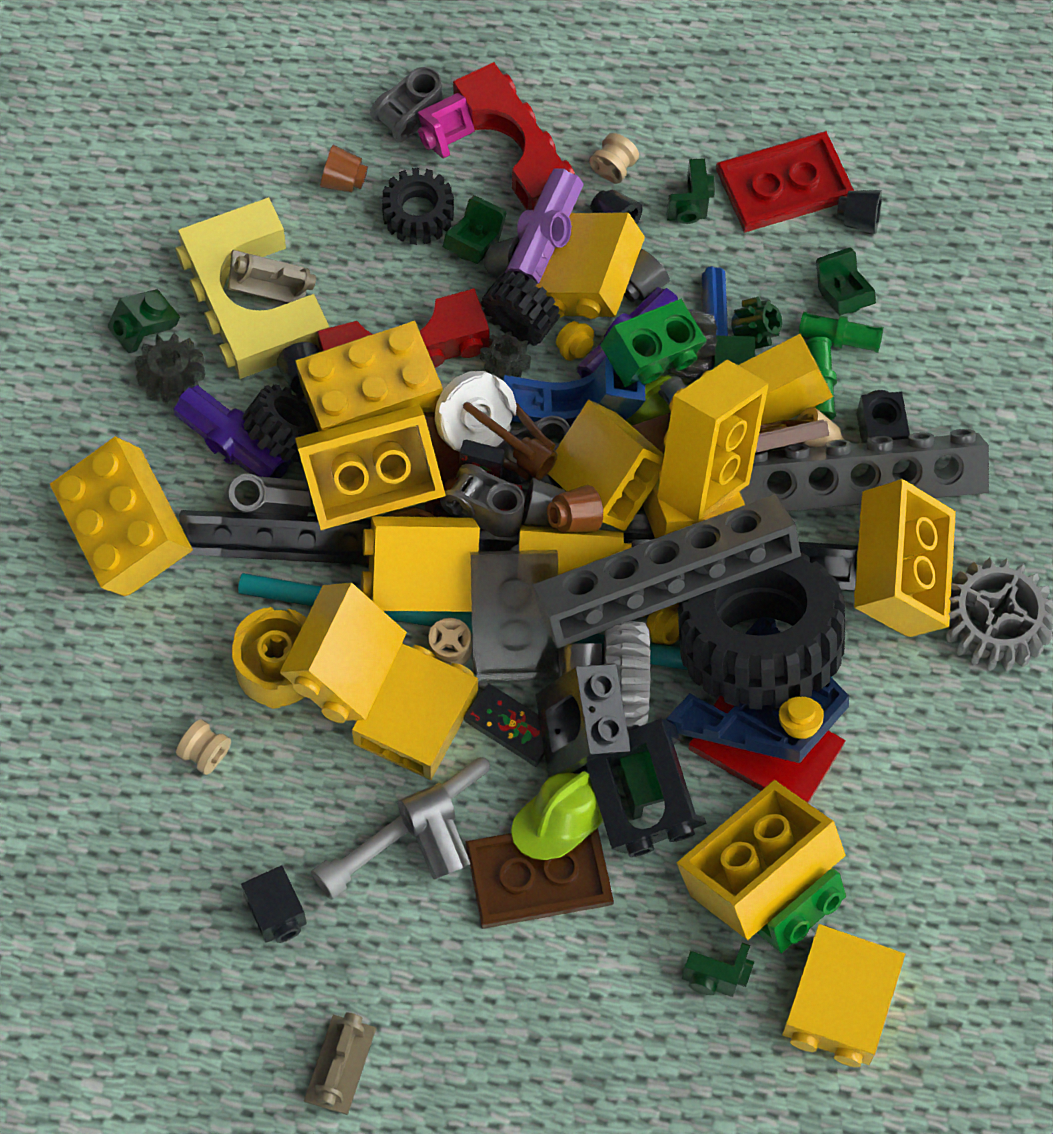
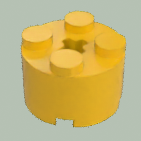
(255, 641)

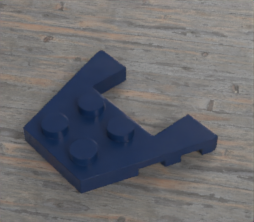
(755, 728)

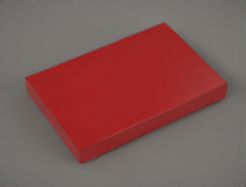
(784, 181)
(762, 769)

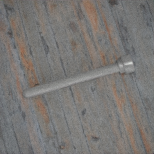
(336, 874)

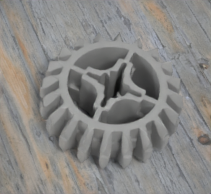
(1032, 630)
(630, 649)

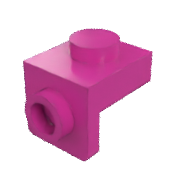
(445, 124)

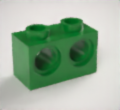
(650, 337)

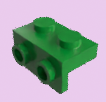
(805, 911)

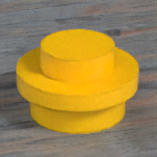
(575, 340)
(664, 625)
(801, 717)

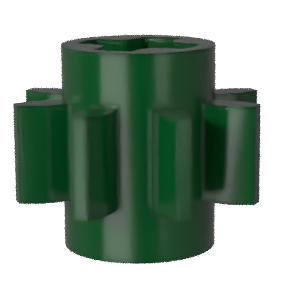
(757, 320)

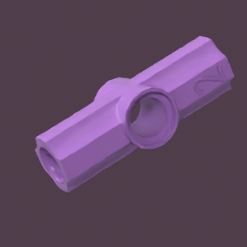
(546, 225)

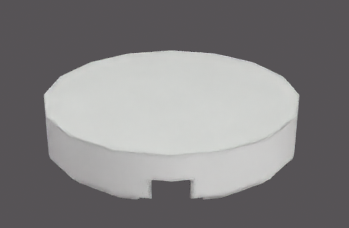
(485, 393)

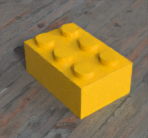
(369, 377)
(711, 439)
(370, 467)
(120, 517)
(905, 559)
(761, 859)

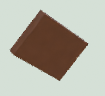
(521, 888)

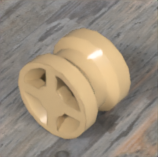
(614, 157)
(450, 633)
(203, 746)

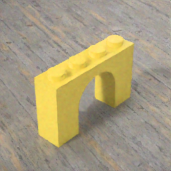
(249, 336)

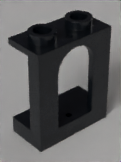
(582, 734)
(679, 814)

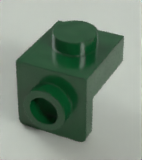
(692, 206)
(476, 230)
(843, 283)
(141, 316)
(711, 975)

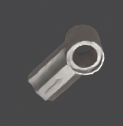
(272, 496)
(430, 818)

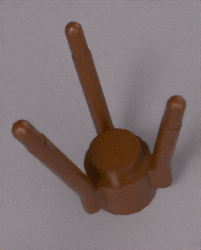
(533, 456)

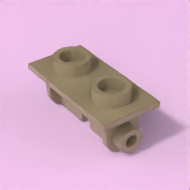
(269, 278)
(340, 1063)

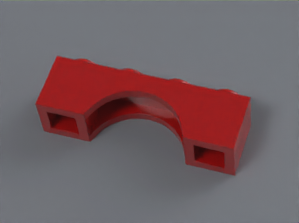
(497, 107)
(453, 331)

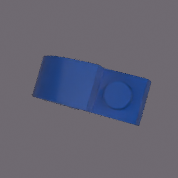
(568, 398)

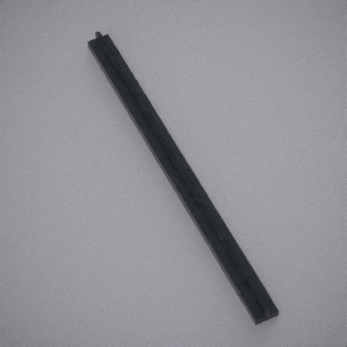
(302, 540)

